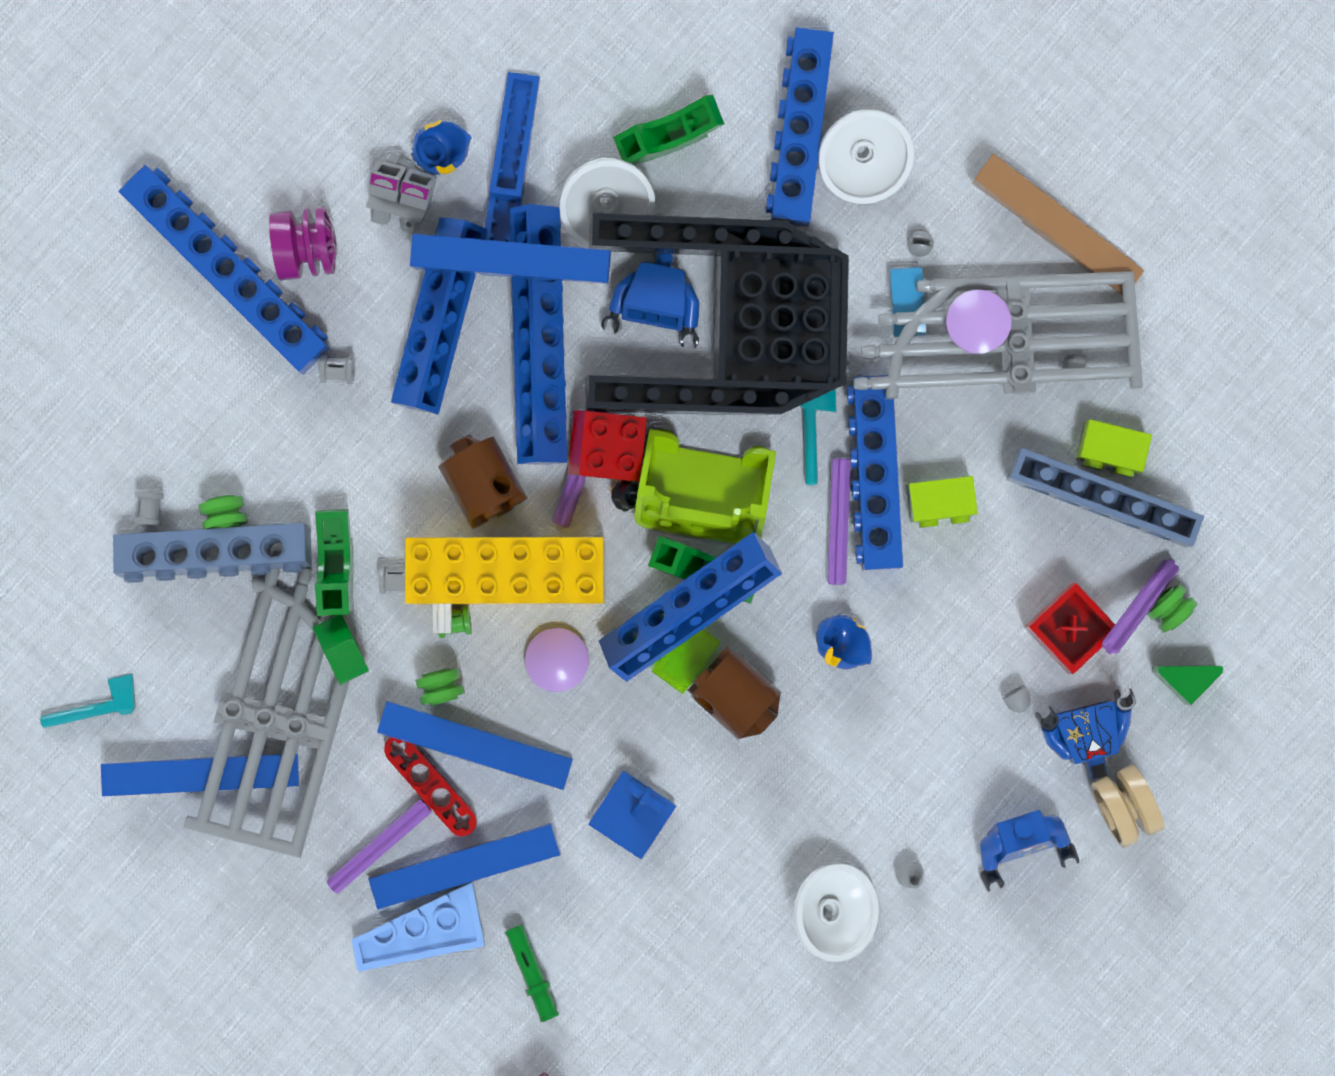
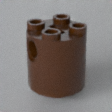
(481, 479)
(737, 695)

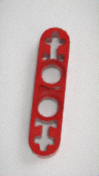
(427, 788)

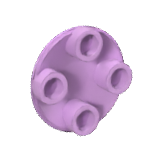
(978, 321)
(556, 659)

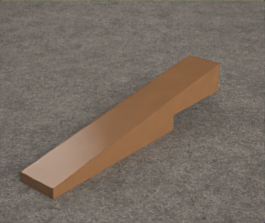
(1052, 220)

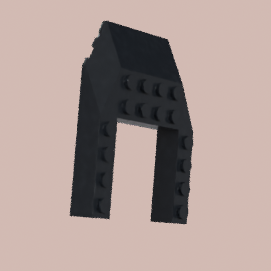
(775, 316)

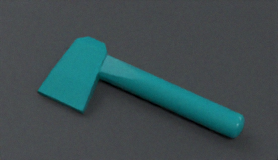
(823, 403)
(123, 702)

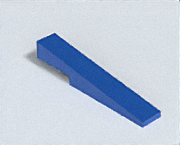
(511, 153)
(509, 259)
(474, 745)
(186, 775)
(465, 866)

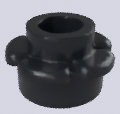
(624, 495)

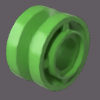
(223, 512)
(1172, 608)
(440, 686)

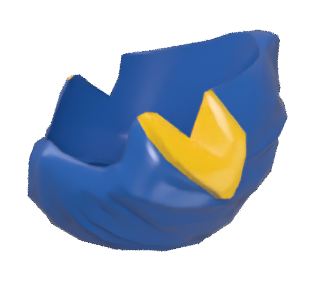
(440, 147)
(843, 642)

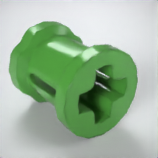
(460, 622)

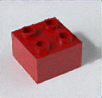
(607, 445)
(1070, 628)

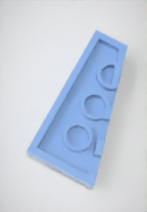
(428, 931)

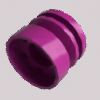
(302, 243)

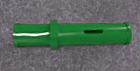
(532, 974)

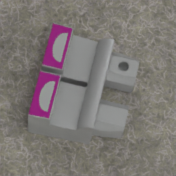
(400, 195)

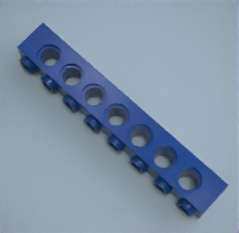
(140, 194)
(538, 346)

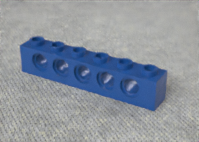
(818, 47)
(435, 328)
(890, 553)
(690, 607)

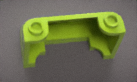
(703, 491)

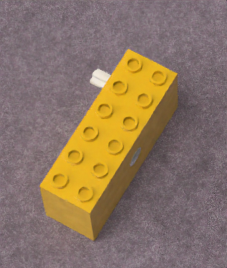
(502, 572)

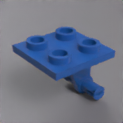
(632, 815)

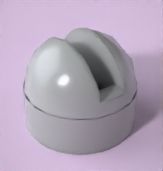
(920, 250)
(1074, 361)
(1018, 699)
(910, 874)

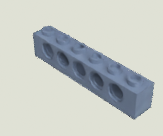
(1105, 498)
(131, 549)

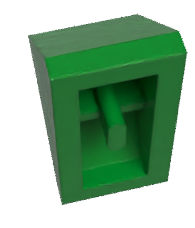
(340, 649)
(1187, 681)

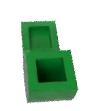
(669, 133)
(679, 559)
(335, 563)

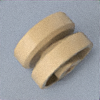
(1127, 806)

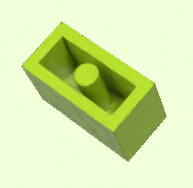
(1113, 447)
(942, 500)

